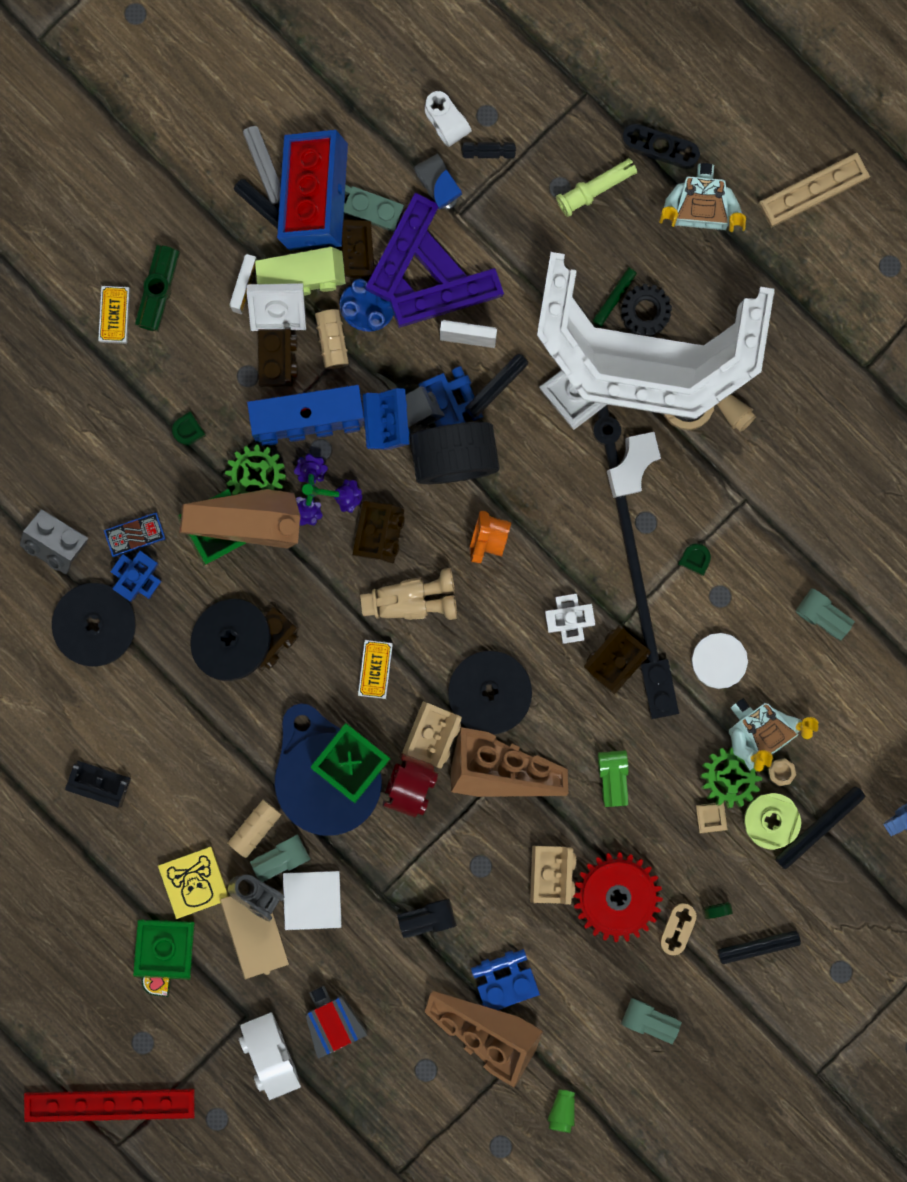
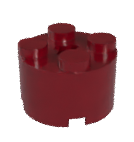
(410, 785)

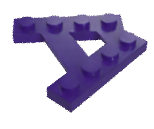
(455, 288)

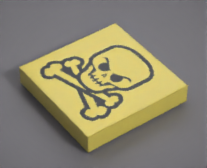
(193, 882)

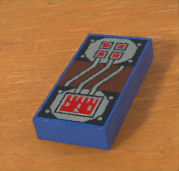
(134, 534)

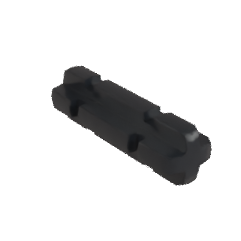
(488, 150)

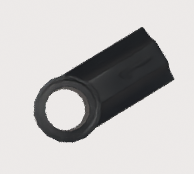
(433, 917)

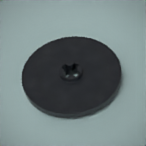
(72, 618)
(244, 653)
(504, 675)

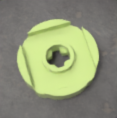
(786, 813)

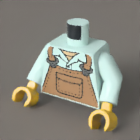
(703, 203)
(765, 732)

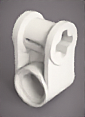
(449, 122)

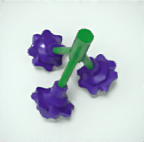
(312, 469)

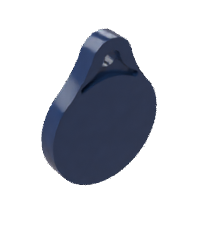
(306, 795)

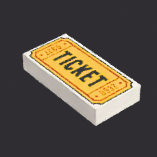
(245, 277)
(114, 314)
(375, 669)

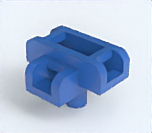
(135, 575)

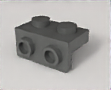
(52, 541)

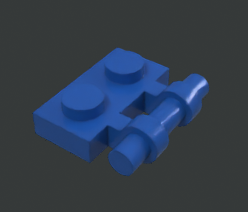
(443, 393)
(507, 989)

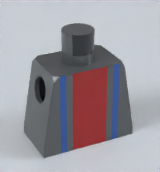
(332, 1023)

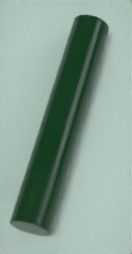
(614, 297)

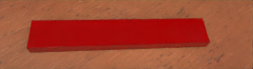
(109, 1105)

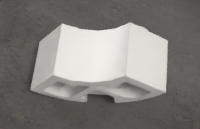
(270, 1056)

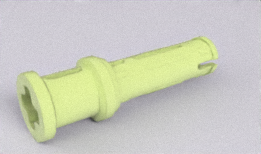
(587, 191)

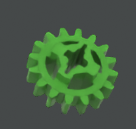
(265, 465)
(729, 790)

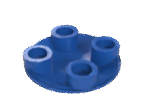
(363, 308)

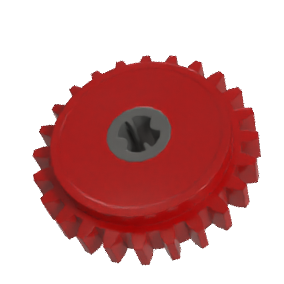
(629, 880)

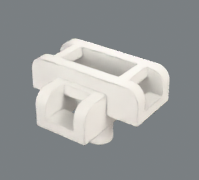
(569, 618)

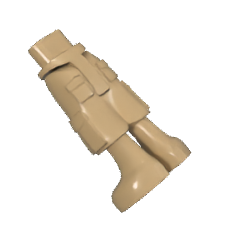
(408, 601)

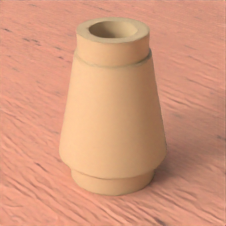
(736, 412)

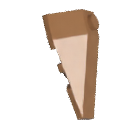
(251, 517)
(494, 769)
(495, 1036)

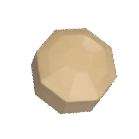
(781, 772)

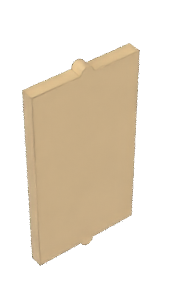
(254, 939)

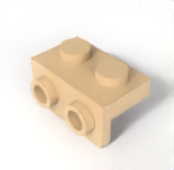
(432, 735)
(552, 874)

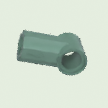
(818, 610)
(285, 856)
(643, 1018)

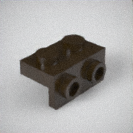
(616, 659)

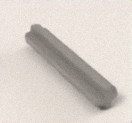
(263, 163)

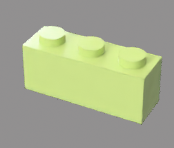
(314, 268)

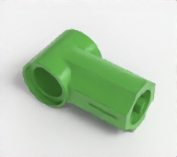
(613, 770)

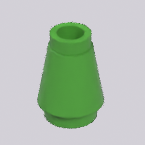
(562, 1112)

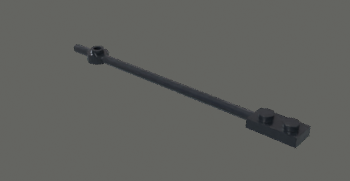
(655, 673)

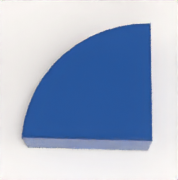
(445, 190)

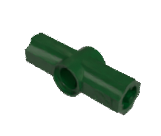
(161, 271)

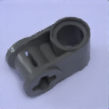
(428, 173)
(260, 898)

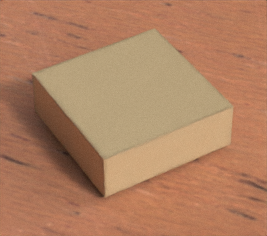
(711, 817)

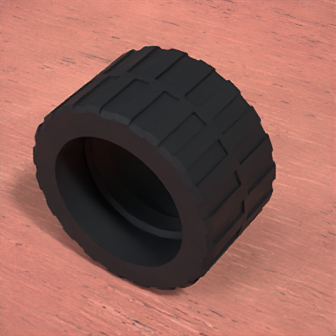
(454, 453)

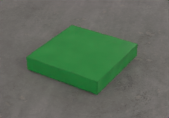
(164, 949)

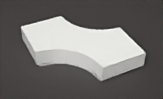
(639, 453)

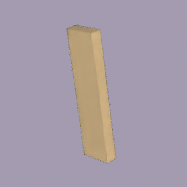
(814, 190)

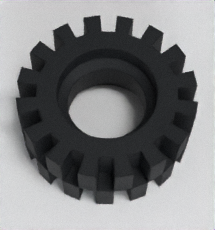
(650, 294)

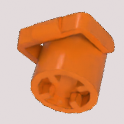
(489, 537)

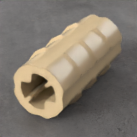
(332, 339)
(254, 828)

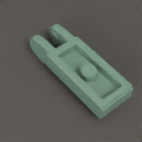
(373, 208)

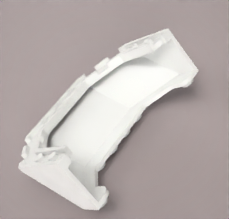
(644, 369)

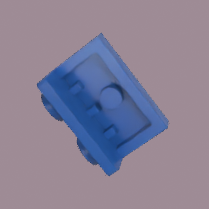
(386, 419)

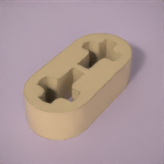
(684, 931)

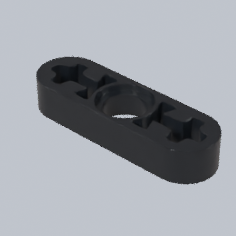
(657, 135)

